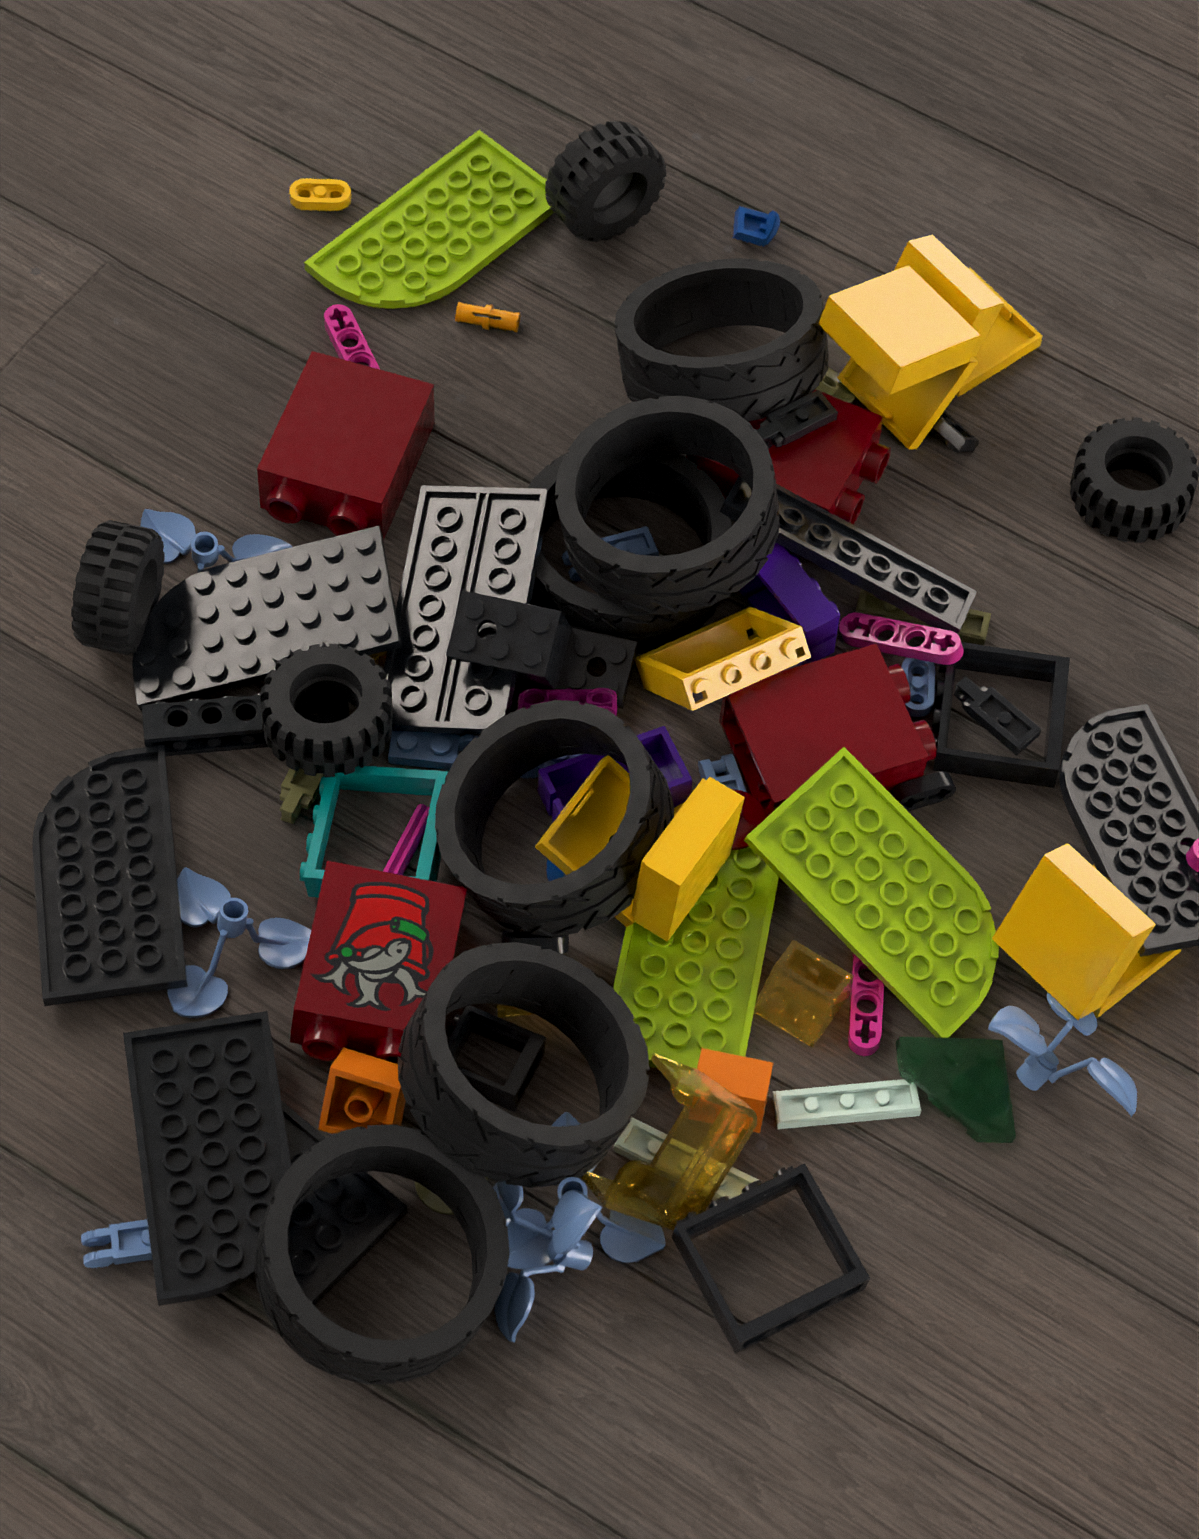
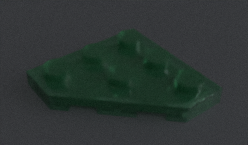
(962, 1081)

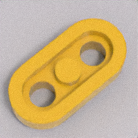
(320, 194)

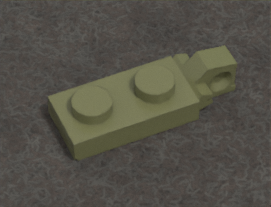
(298, 792)

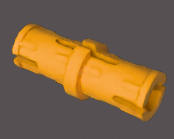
(467, 312)

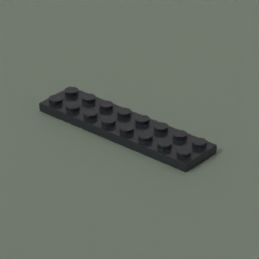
(862, 559)

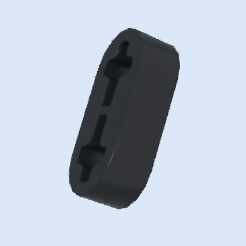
(924, 790)
(558, 944)

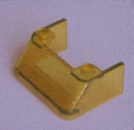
(691, 1157)

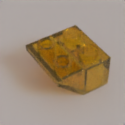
(803, 993)

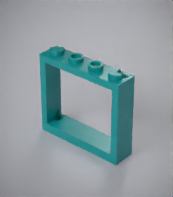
(374, 780)

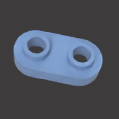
(921, 688)

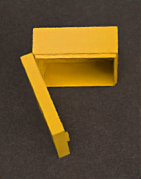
(1002, 330)
(904, 350)
(678, 862)
(1078, 935)

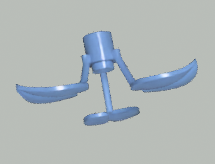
(180, 537)
(204, 899)
(1042, 1062)
(570, 1220)
(622, 1238)

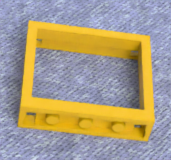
(722, 658)

